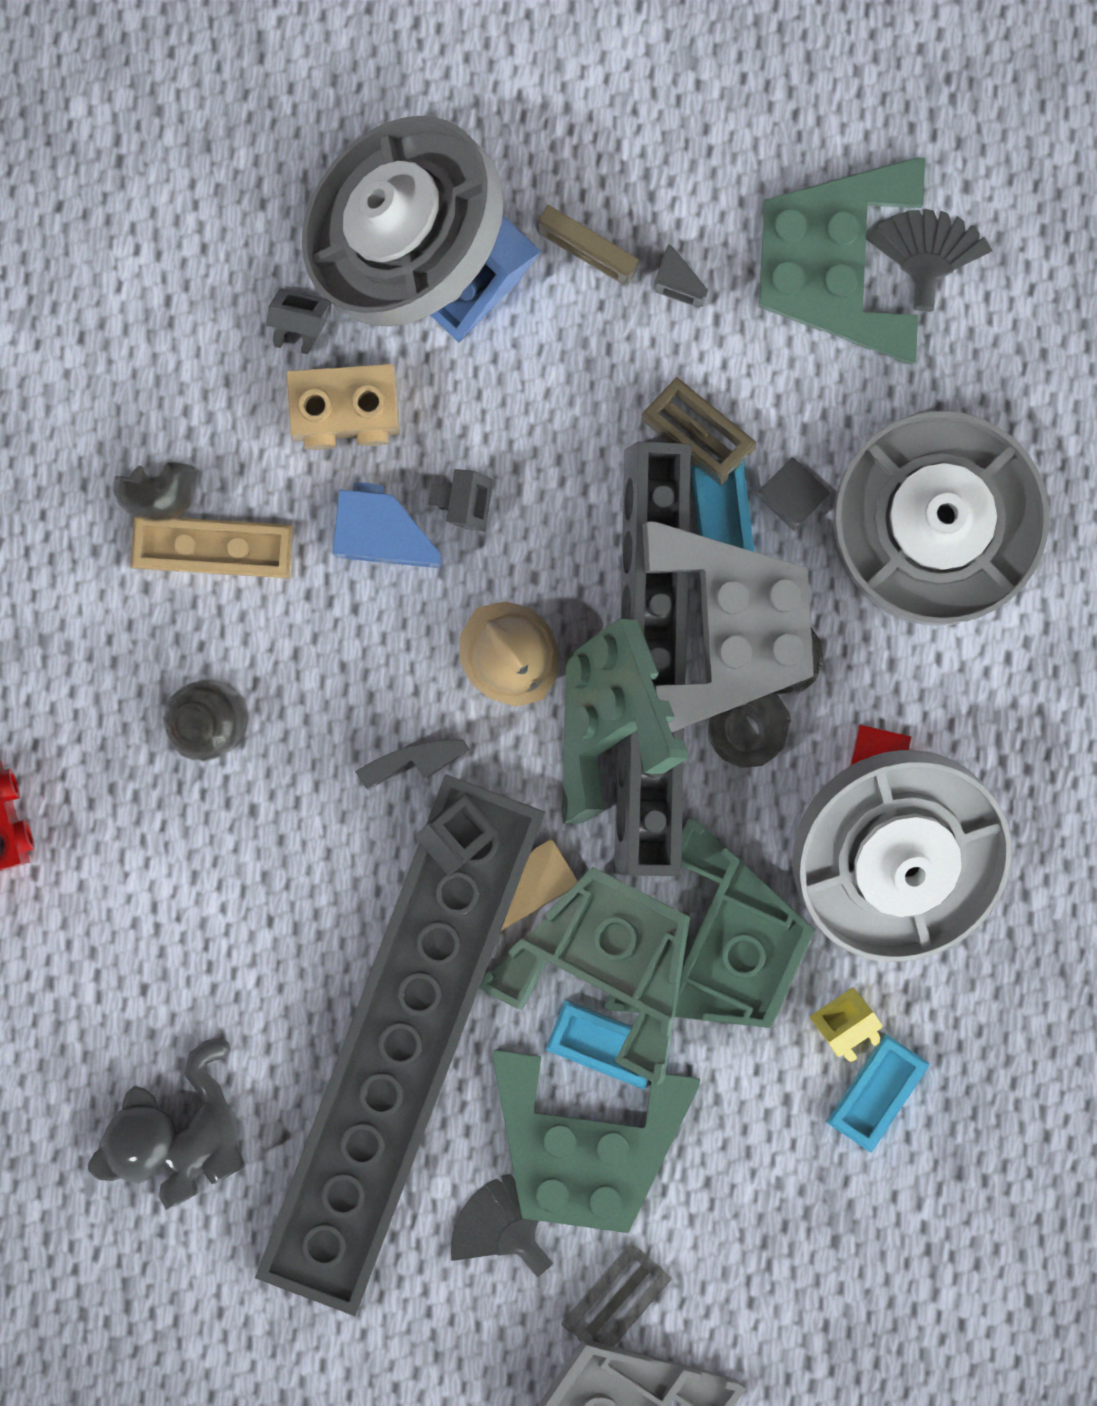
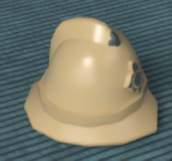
(509, 653)

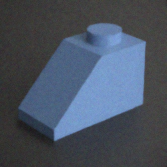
(501, 272)
(379, 530)

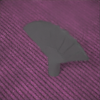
(927, 248)
(494, 1226)

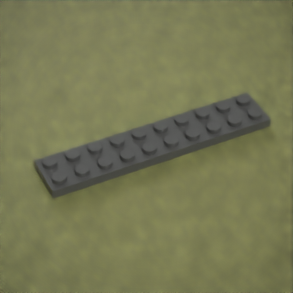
(396, 1058)

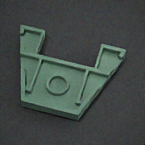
(818, 251)
(606, 701)
(616, 943)
(744, 947)
(583, 1167)

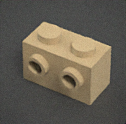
(343, 404)

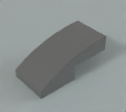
(427, 757)

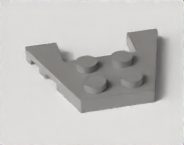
(751, 621)
(621, 1377)

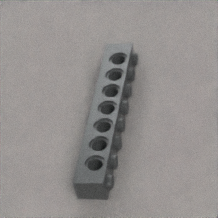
(651, 804)

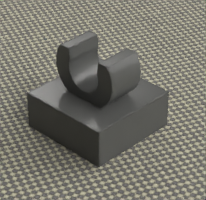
(297, 314)
(465, 500)

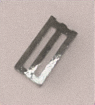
(646, 1265)

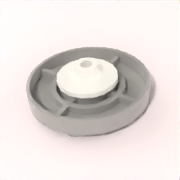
(402, 221)
(901, 549)
(902, 856)

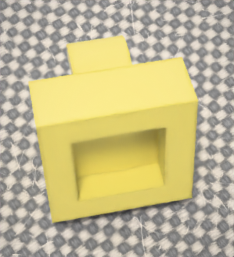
(847, 1023)

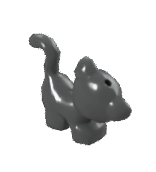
(145, 1142)

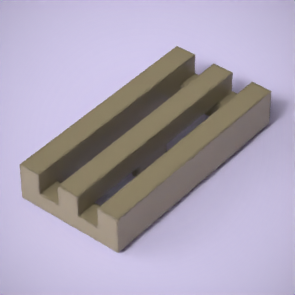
(587, 245)
(699, 457)

